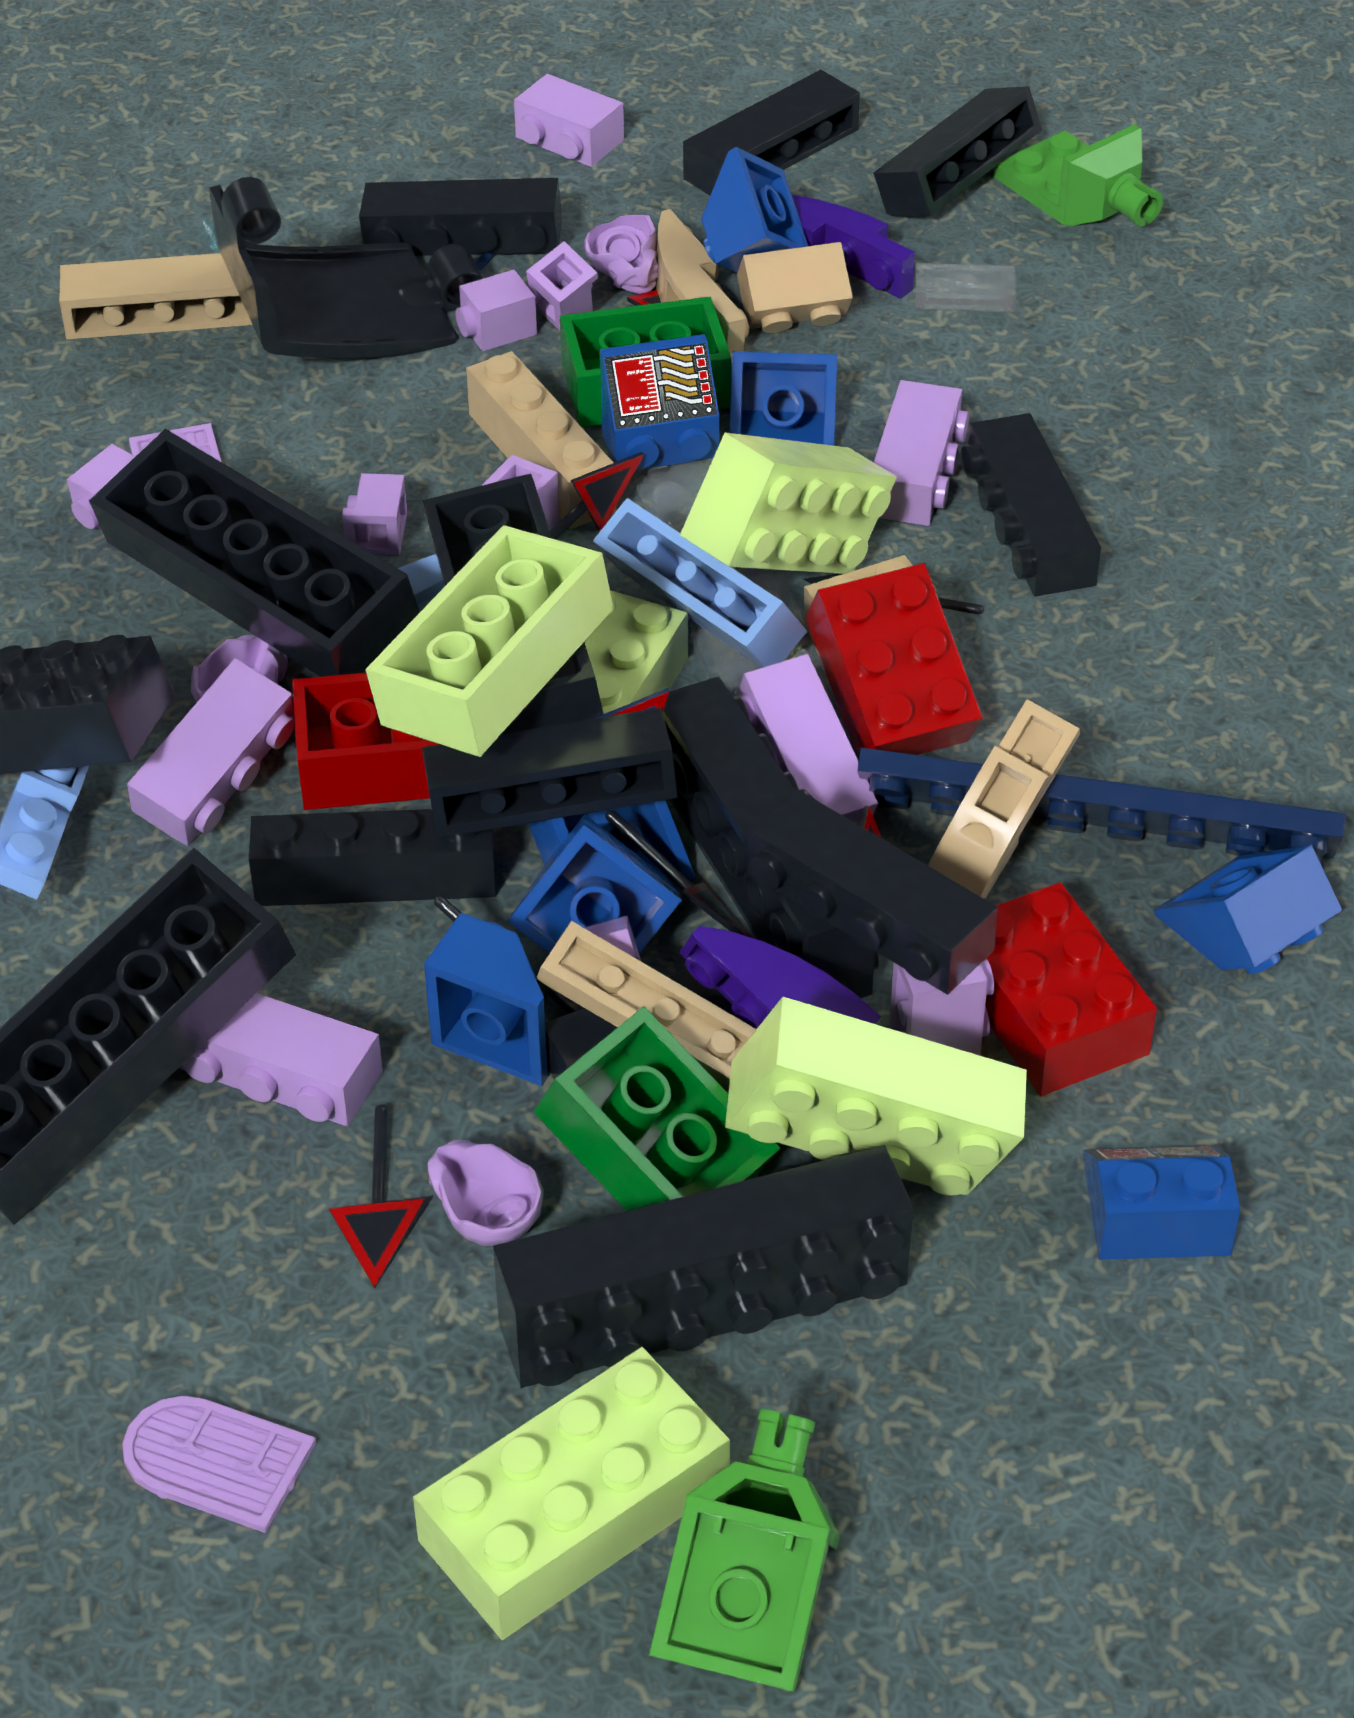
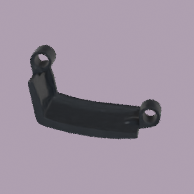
(334, 297)

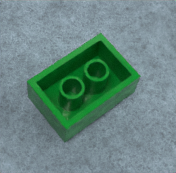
(588, 332)
(649, 1118)

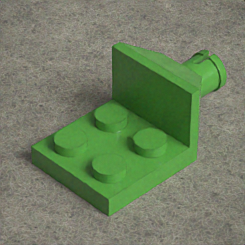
(1083, 181)
(749, 1563)

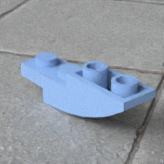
(35, 825)

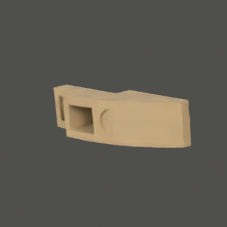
(689, 273)
(1003, 798)

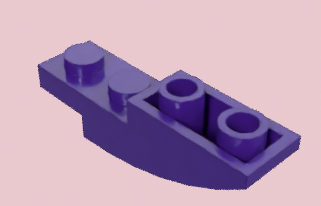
(864, 244)
(759, 975)

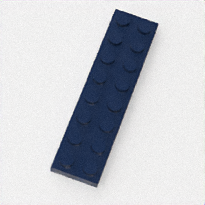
(1120, 807)

